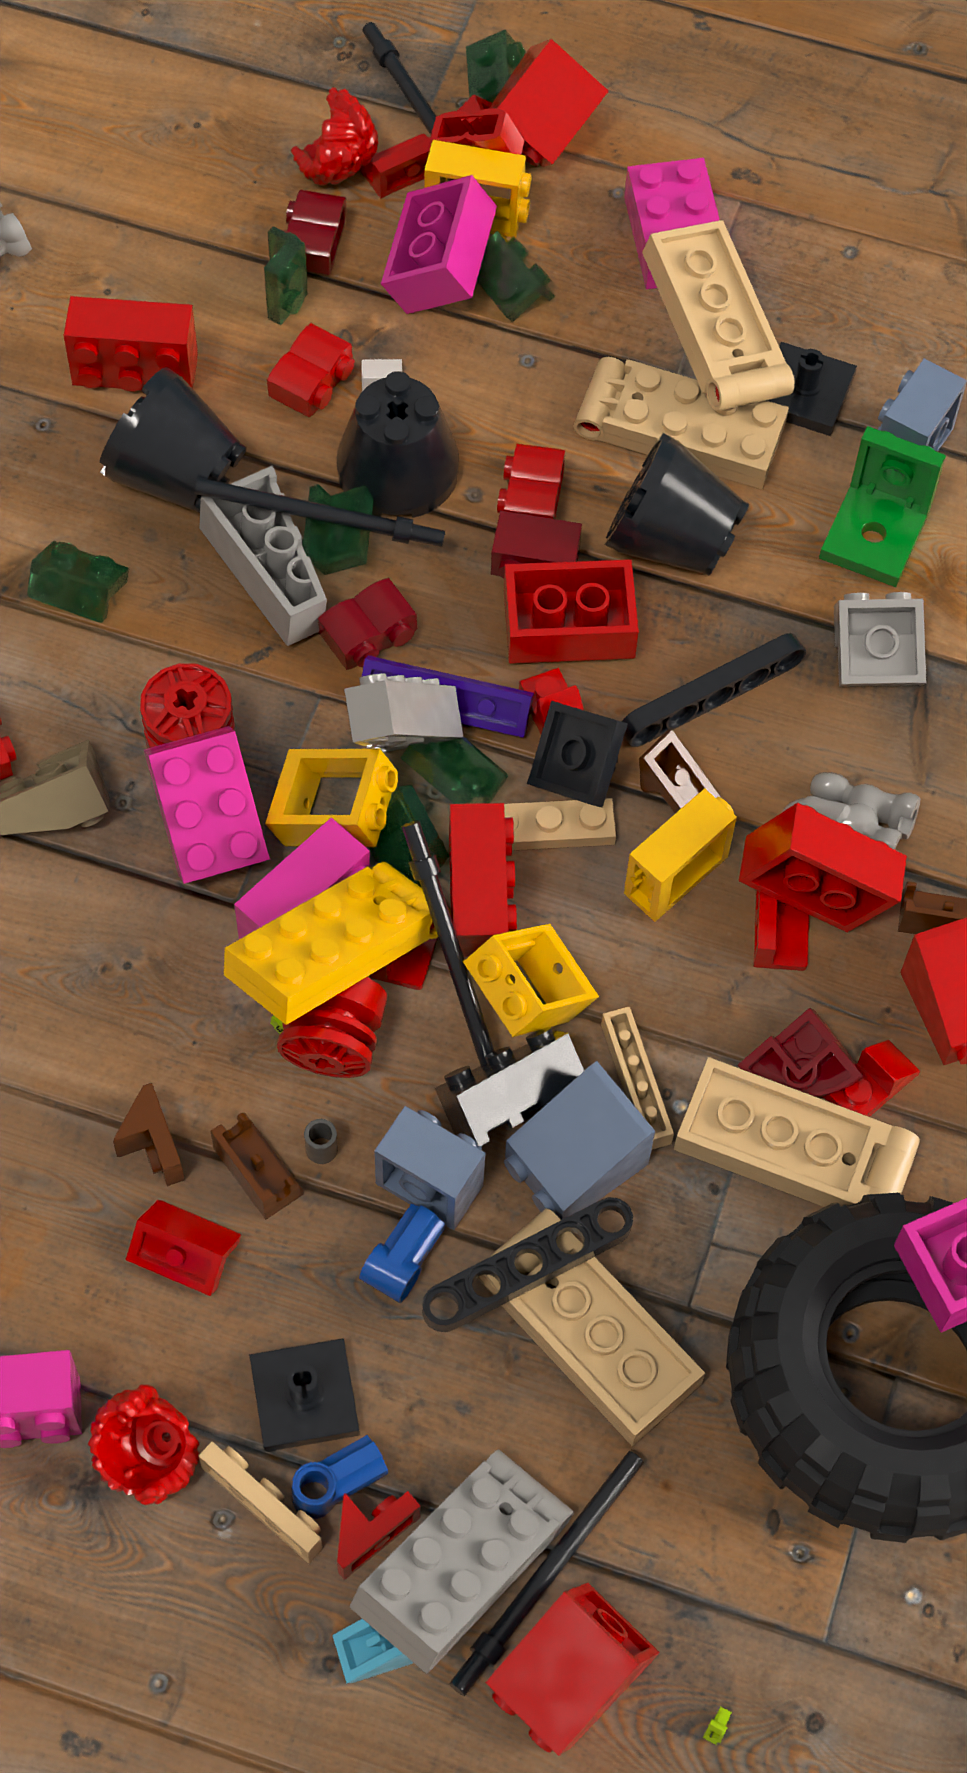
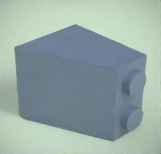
(580, 1144)

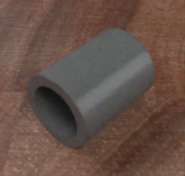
(321, 1129)

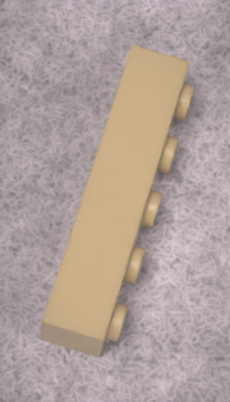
(636, 1072)

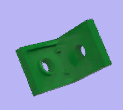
(884, 503)

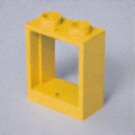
(488, 168)
(298, 783)
(680, 854)
(538, 953)

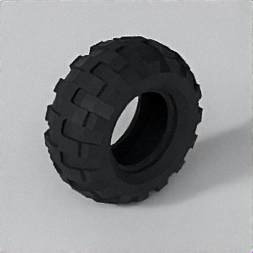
(791, 1406)

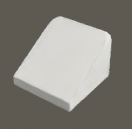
(377, 369)

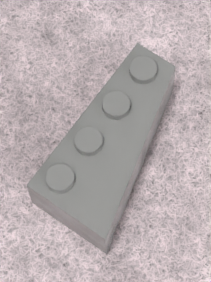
(267, 558)
(402, 712)

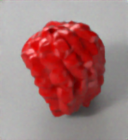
(345, 142)
(143, 1445)

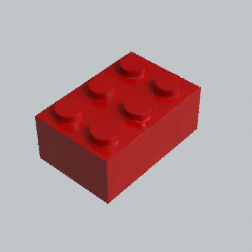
(128, 342)
(570, 611)
(823, 867)
(480, 874)

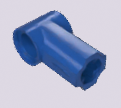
(397, 1262)
(339, 1473)

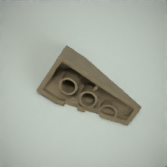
(57, 795)

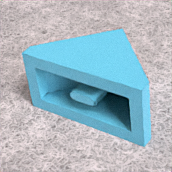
(366, 1652)

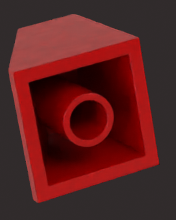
(548, 101)
(938, 985)
(570, 1668)

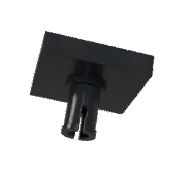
(818, 388)
(577, 754)
(304, 1395)

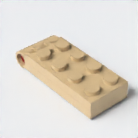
(717, 316)
(639, 402)
(792, 1139)
(601, 1338)

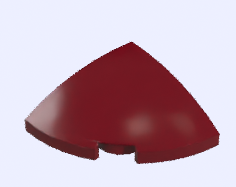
(805, 1058)

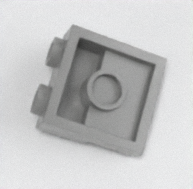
(880, 640)

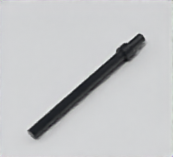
(387, 57)
(400, 529)
(425, 869)
(489, 1647)

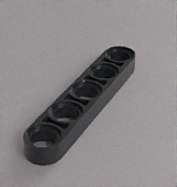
(713, 689)
(512, 1282)

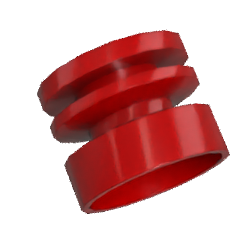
(184, 703)
(337, 1034)

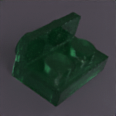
(333, 545)
(456, 770)

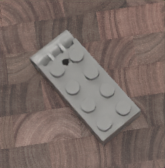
(460, 1560)

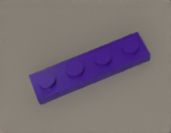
(479, 702)

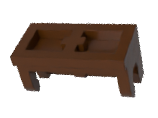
(926, 910)
(255, 1166)

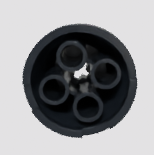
(170, 443)
(399, 448)
(676, 511)

